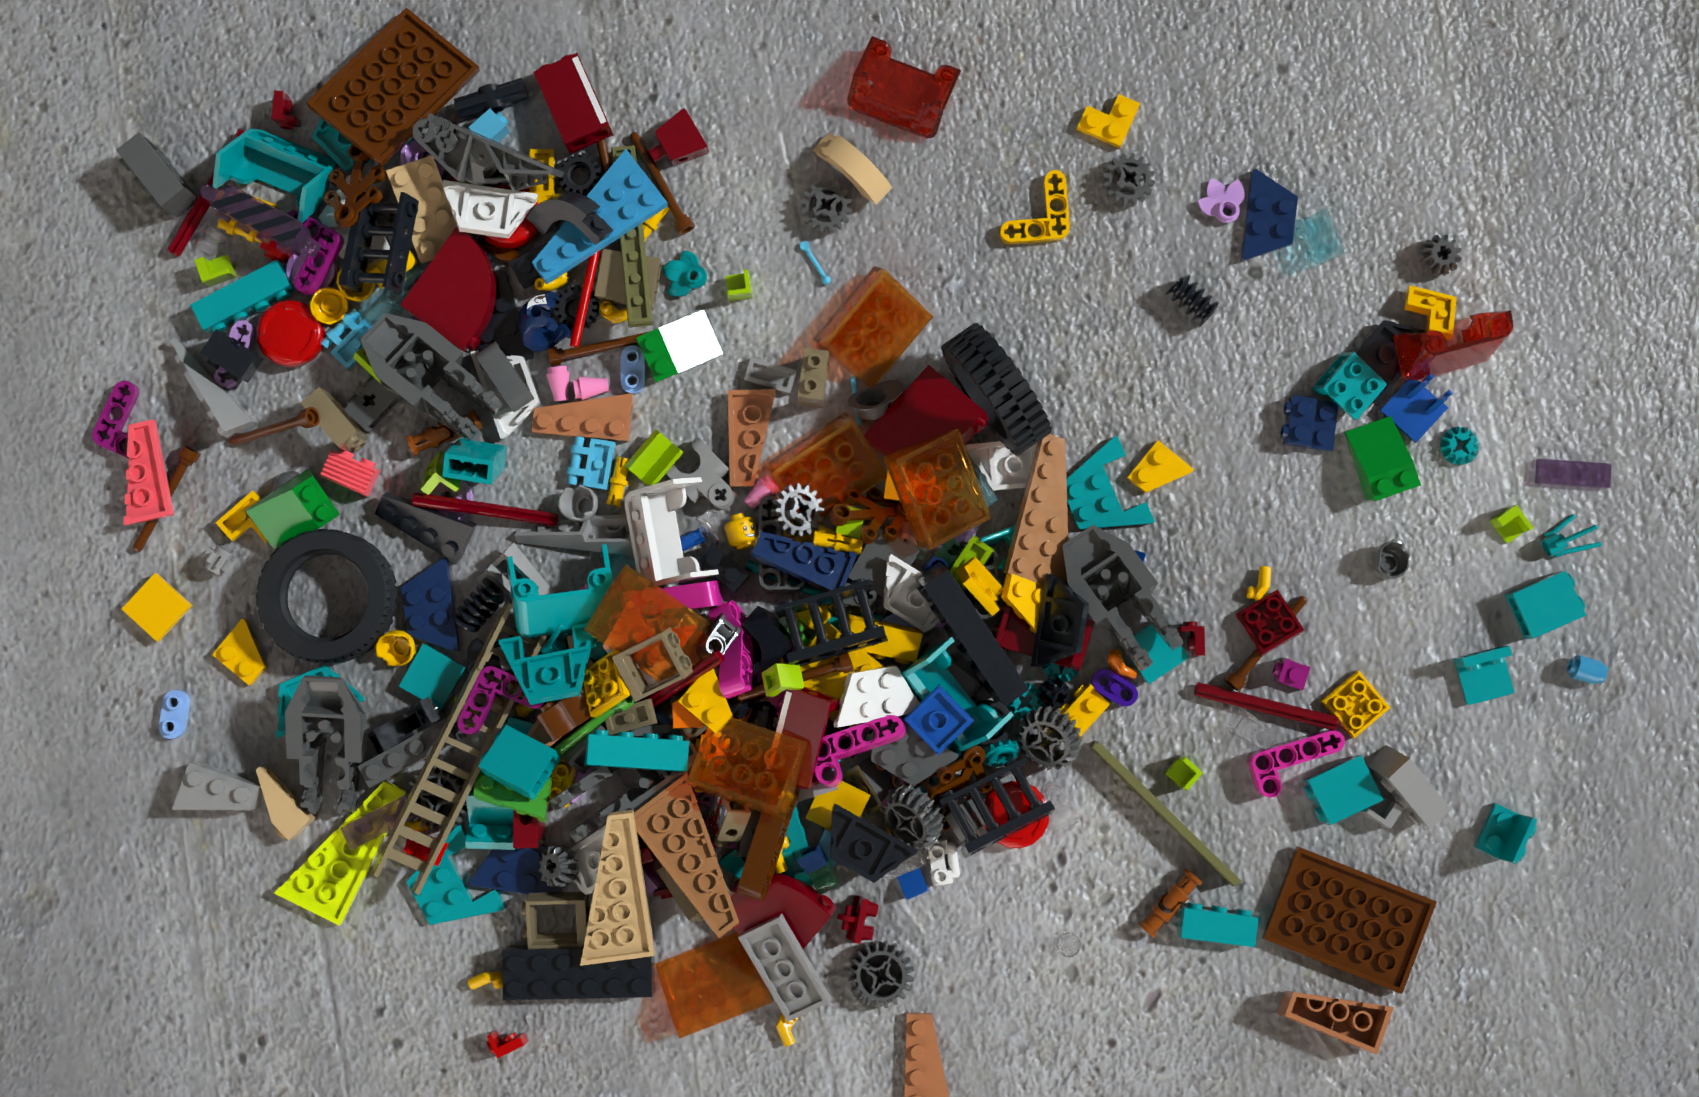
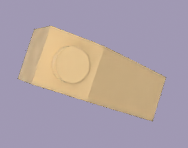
(283, 805)

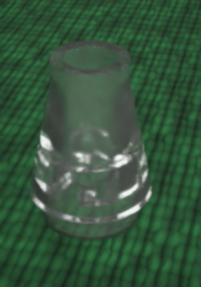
(712, 526)

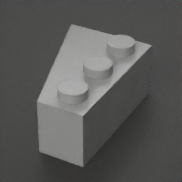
(1408, 786)
(216, 789)

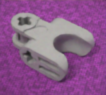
(711, 472)

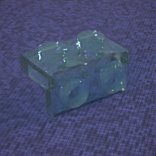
(1320, 237)

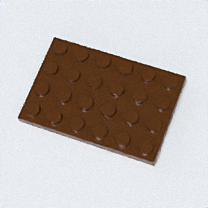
(392, 85)
(1349, 920)

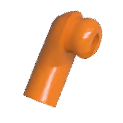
(1118, 666)

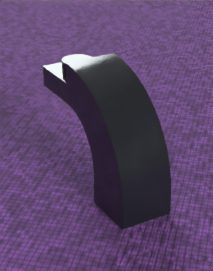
(572, 208)
(413, 721)

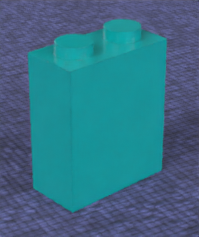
(474, 461)
(1546, 604)
(519, 762)
(1342, 790)

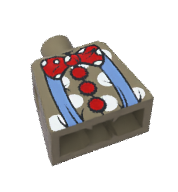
(727, 820)

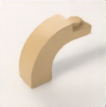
(854, 166)

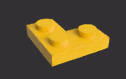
(1111, 127)
(1436, 305)
(237, 520)

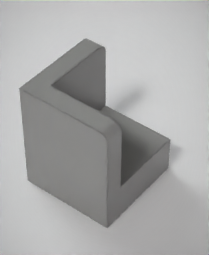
(1384, 813)

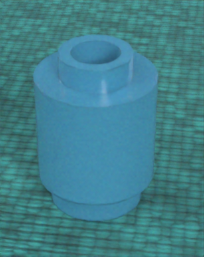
(1587, 669)

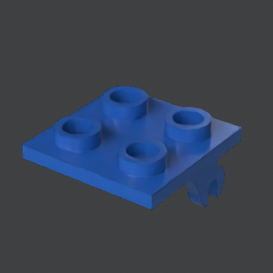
(1415, 407)

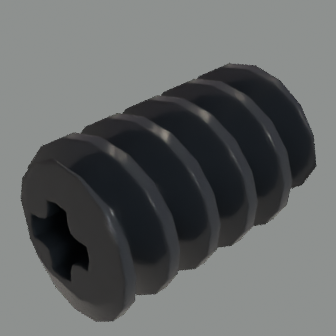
(1193, 299)
(480, 608)

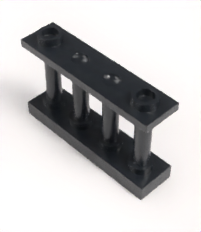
(360, 239)
(848, 640)
(994, 831)

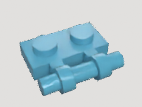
(351, 343)
(598, 463)

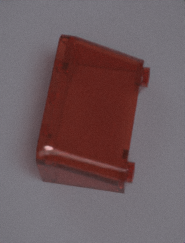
(901, 92)
(1428, 351)

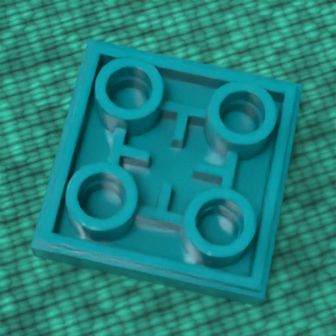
(1162, 656)
(432, 676)

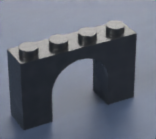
(774, 645)

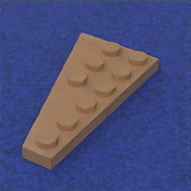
(1042, 516)
(680, 842)

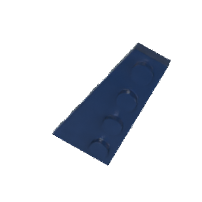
(809, 563)

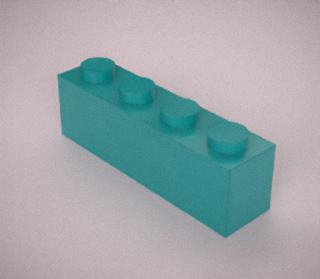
(243, 297)
(636, 752)

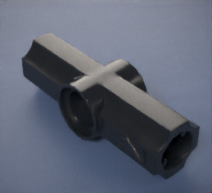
(491, 97)

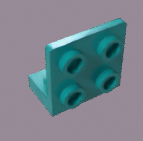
(1350, 384)
(1484, 674)
(488, 825)
(1506, 834)

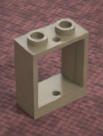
(813, 377)
(335, 421)
(632, 674)
(555, 940)

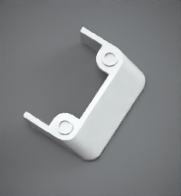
(656, 533)

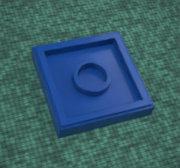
(938, 719)

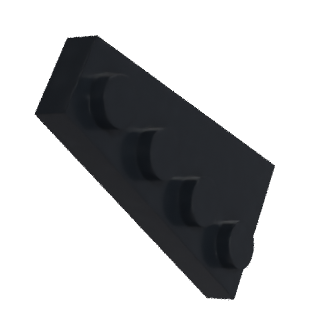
(435, 530)

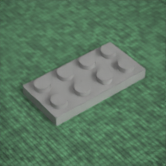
(784, 967)

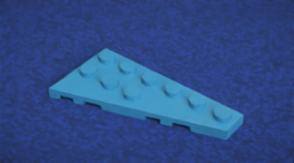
(624, 201)

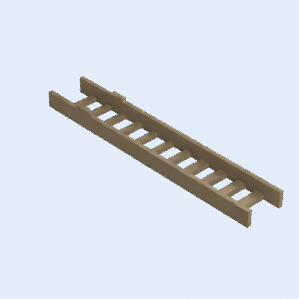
(432, 760)

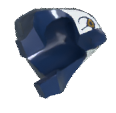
(537, 326)

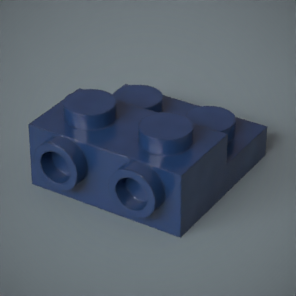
(1309, 423)

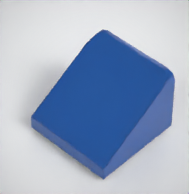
(912, 884)

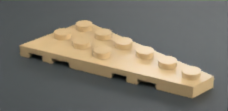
(619, 908)

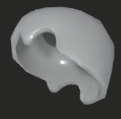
(578, 503)

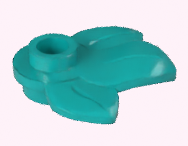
(681, 274)

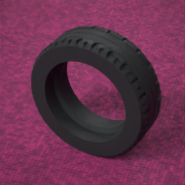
(275, 583)

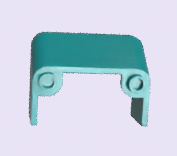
(277, 163)
(541, 614)
(931, 671)

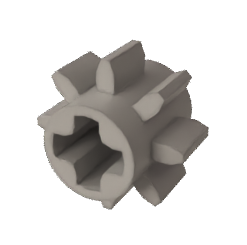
(218, 560)

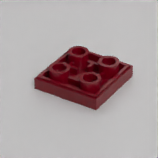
(1269, 622)

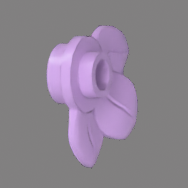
(1222, 197)

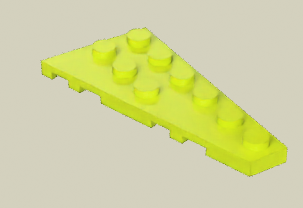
(334, 872)

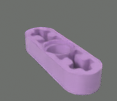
(247, 340)

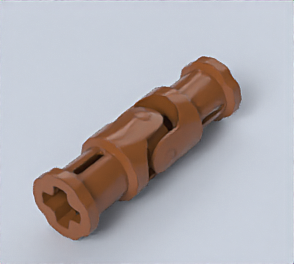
(437, 434)
(1172, 900)

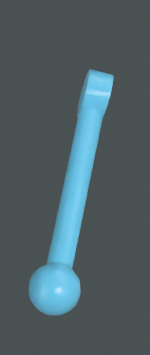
(805, 247)
(853, 384)

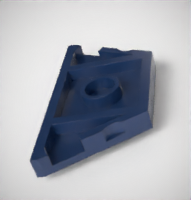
(1268, 217)
(430, 607)
(513, 871)

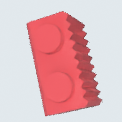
(349, 472)

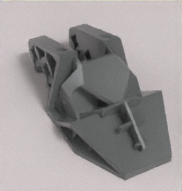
(479, 158)
(413, 358)
(1106, 575)
(321, 708)
(641, 784)

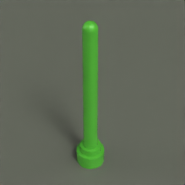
(591, 725)

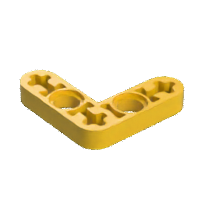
(1046, 224)

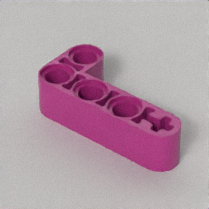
(697, 594)
(737, 668)
(858, 745)
(1296, 756)

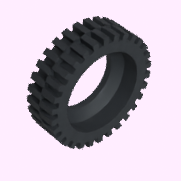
(997, 387)

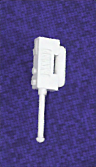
(939, 873)

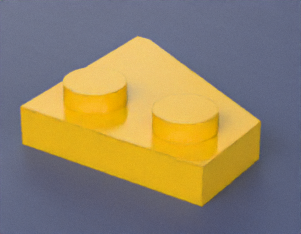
(1158, 468)
(1024, 598)
(241, 653)
(707, 702)

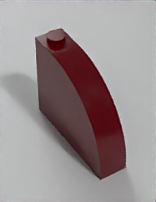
(456, 292)
(924, 411)
(794, 899)

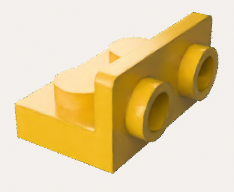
(980, 584)
(1085, 707)

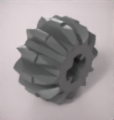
(1442, 246)
(558, 866)

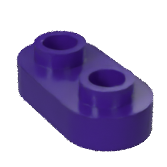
(1114, 687)

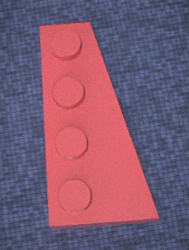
(147, 485)

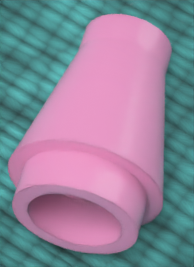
(559, 382)
(588, 387)
(764, 487)

